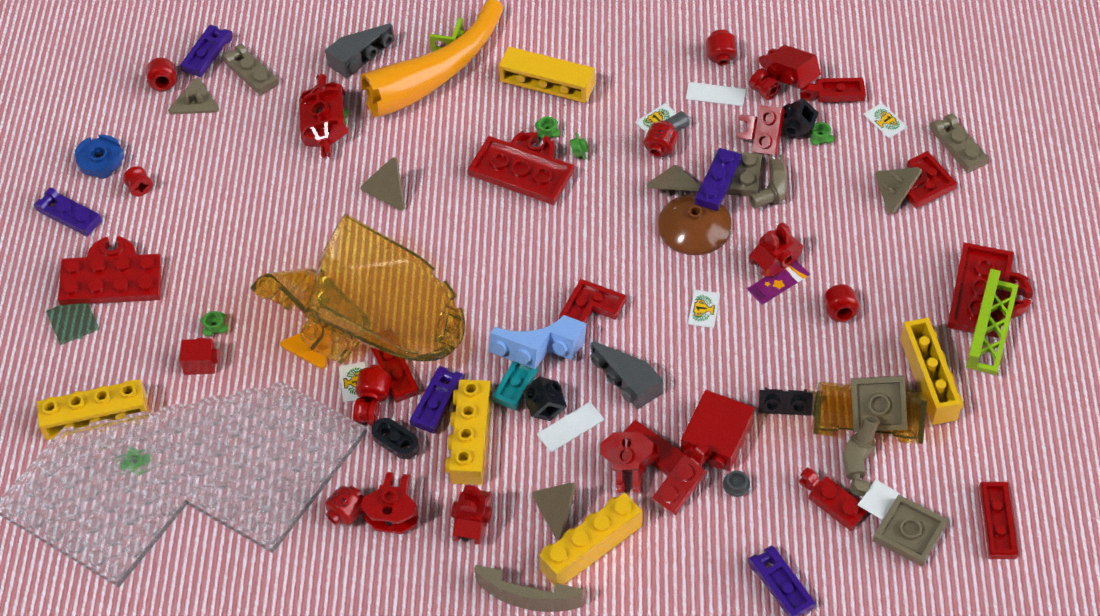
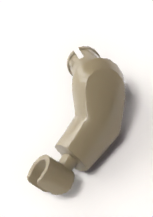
(777, 185)
(857, 451)

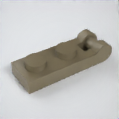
(250, 69)
(959, 143)

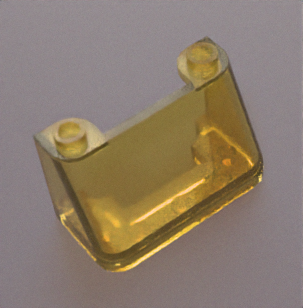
(294, 288)

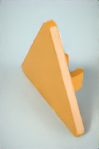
(297, 347)

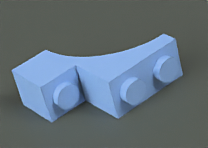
(530, 347)

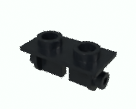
(785, 402)

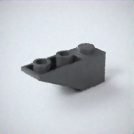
(355, 50)
(631, 375)

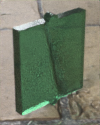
(72, 321)

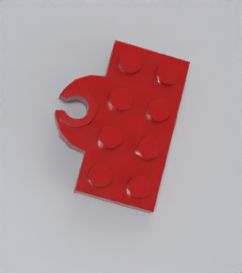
(522, 167)
(110, 275)
(971, 284)

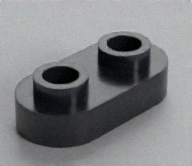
(397, 438)

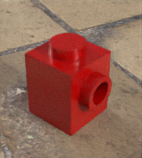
(198, 356)

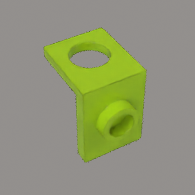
(458, 31)

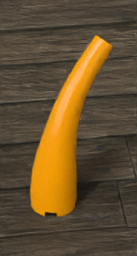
(413, 79)

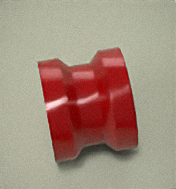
(137, 181)
(366, 411)

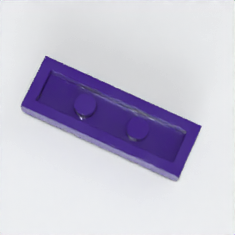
(718, 179)

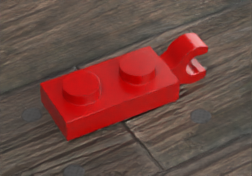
(835, 90)
(683, 480)
(833, 499)

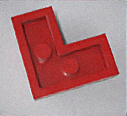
(931, 183)
(593, 298)

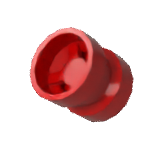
(765, 84)

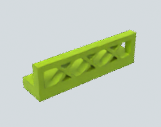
(984, 318)

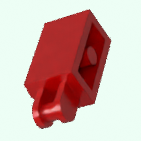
(791, 65)

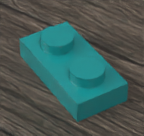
(511, 388)

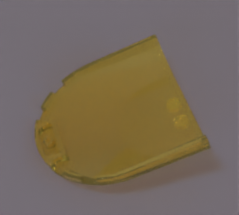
(383, 296)

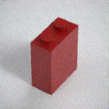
(720, 426)

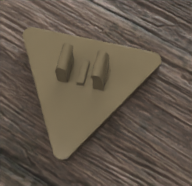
(194, 100)
(674, 179)
(386, 185)
(896, 185)
(555, 506)

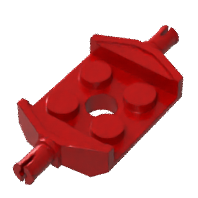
(328, 125)

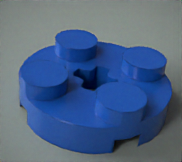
(103, 165)

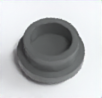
(736, 483)

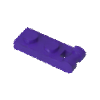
(205, 50)
(67, 212)
(436, 400)
(782, 582)

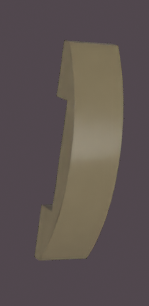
(562, 599)

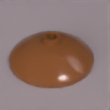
(690, 232)

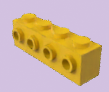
(547, 74)
(931, 371)
(90, 406)
(470, 432)
(590, 540)

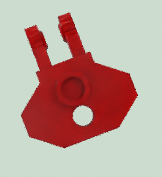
(776, 251)
(629, 459)
(391, 505)
(471, 514)

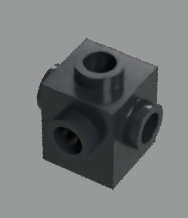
(799, 118)
(544, 398)

